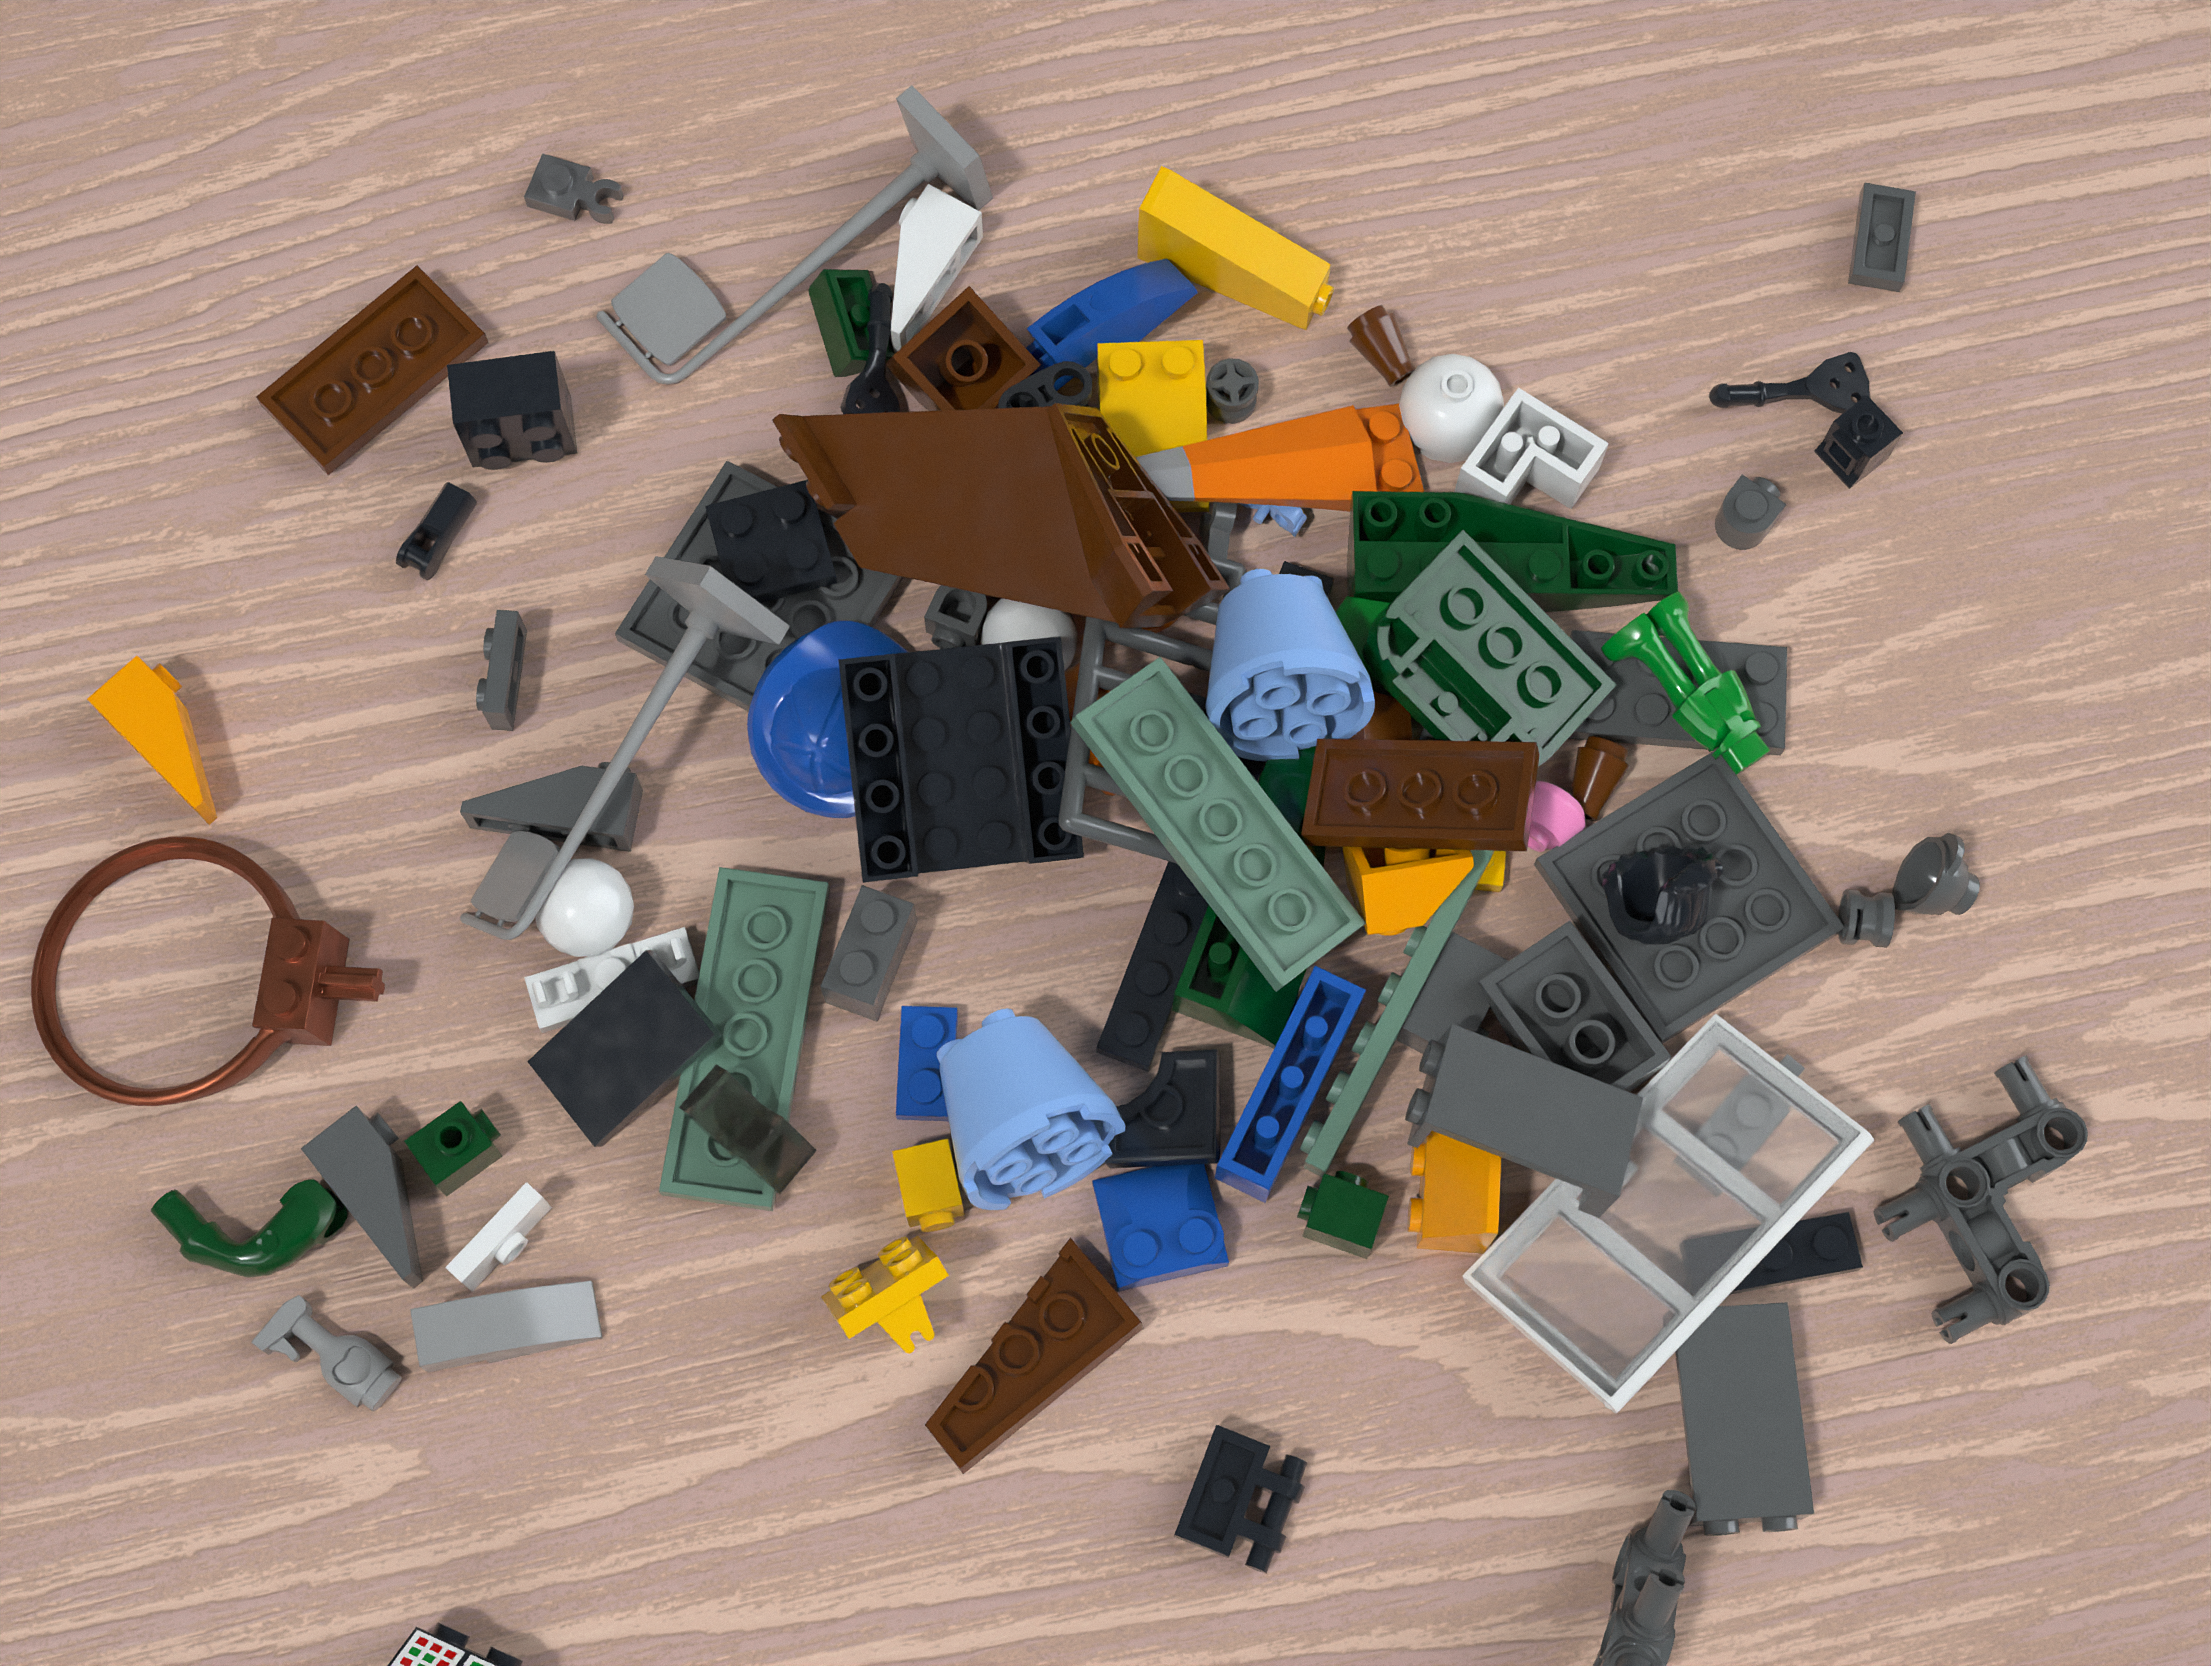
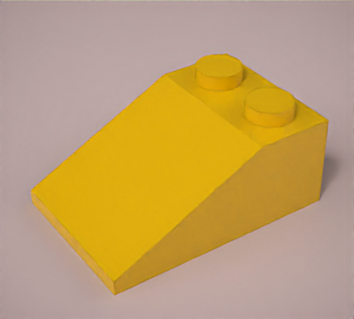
(1154, 397)

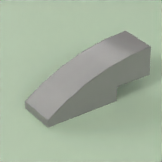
(505, 1325)

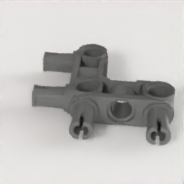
(1980, 1226)
(1648, 1588)

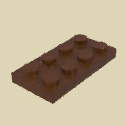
(372, 369)
(1421, 794)

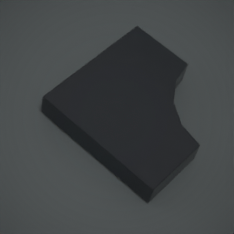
(1175, 1116)

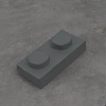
(1882, 237)
(505, 651)

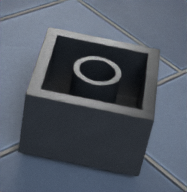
(512, 410)

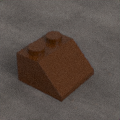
(962, 358)

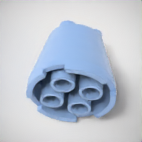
(1284, 669)
(1022, 1112)

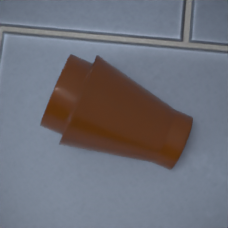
(1382, 344)
(1597, 774)

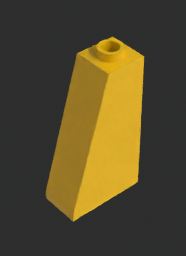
(1230, 251)

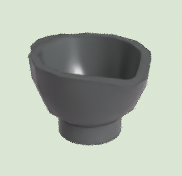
(1935, 878)

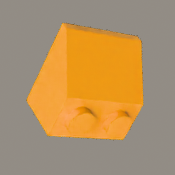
(1402, 885)
(1456, 1196)

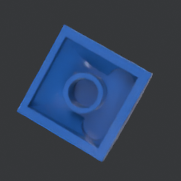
(1160, 1224)

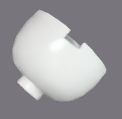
(1450, 406)

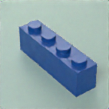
(1289, 1084)

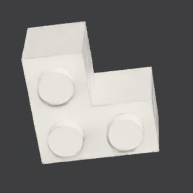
(1534, 447)

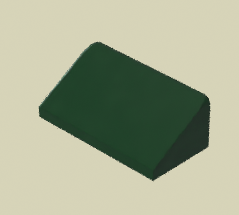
(842, 317)

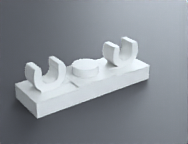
(568, 989)

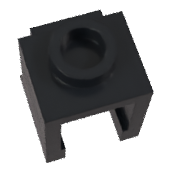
(1858, 441)

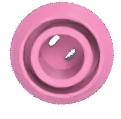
(1554, 817)

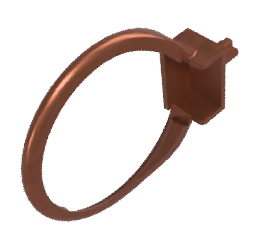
(297, 986)

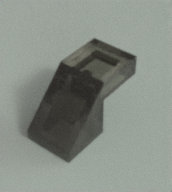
(747, 1129)

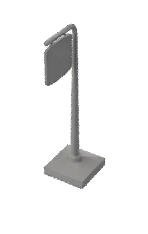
(675, 309)
(531, 863)

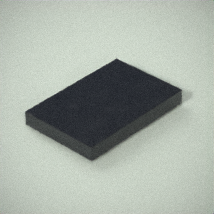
(624, 1048)

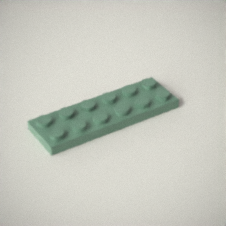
(1217, 823)
(758, 996)

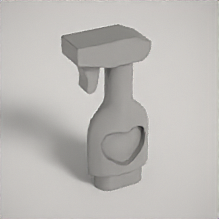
(346, 1361)

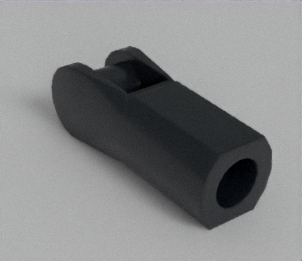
(440, 525)

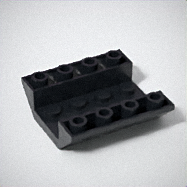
(958, 757)

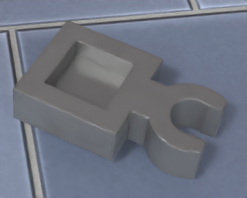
(567, 187)

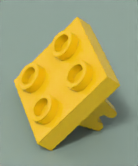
(888, 1292)

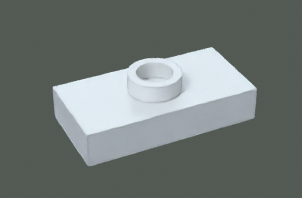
(500, 1238)

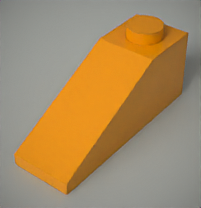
(158, 726)

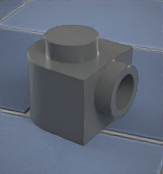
(1748, 512)
(956, 617)

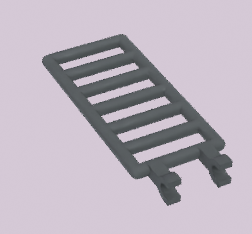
(1079, 773)

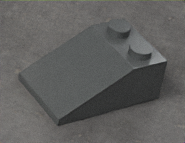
(1572, 1012)

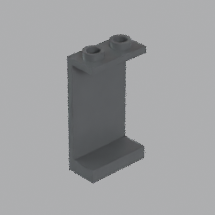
(1526, 1113)
(1744, 1421)

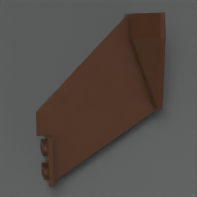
(1007, 508)

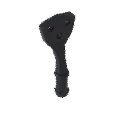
(873, 376)
(1812, 387)

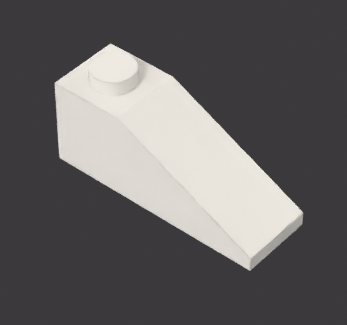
(933, 247)

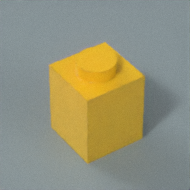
(928, 1185)

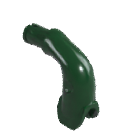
(306, 1218)

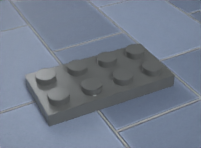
(1642, 711)

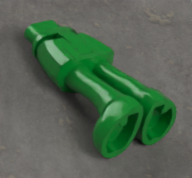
(1714, 712)

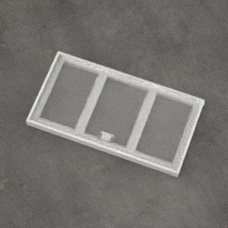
(1713, 1181)

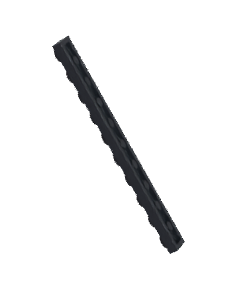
(1164, 947)

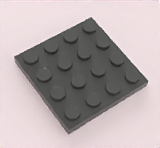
(734, 663)
(1758, 910)

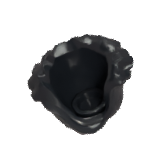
(1660, 893)

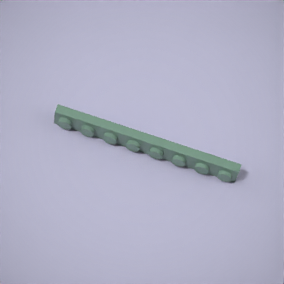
(1377, 1040)

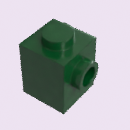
(455, 1147)
(1343, 1213)

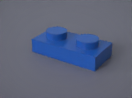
(919, 1079)

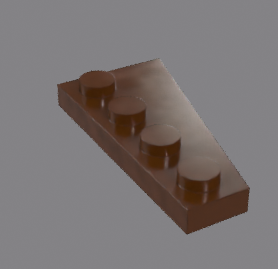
(1045, 1349)

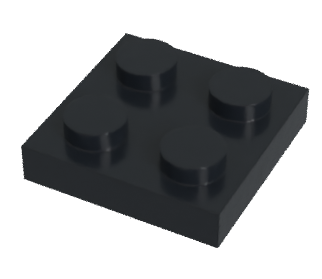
(772, 542)

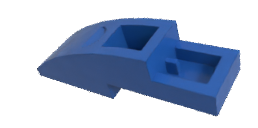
(1109, 311)

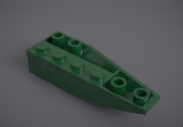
(1548, 556)
(1219, 978)

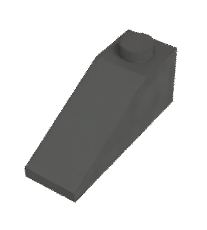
(554, 804)
(370, 1181)

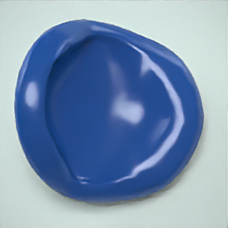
(800, 721)

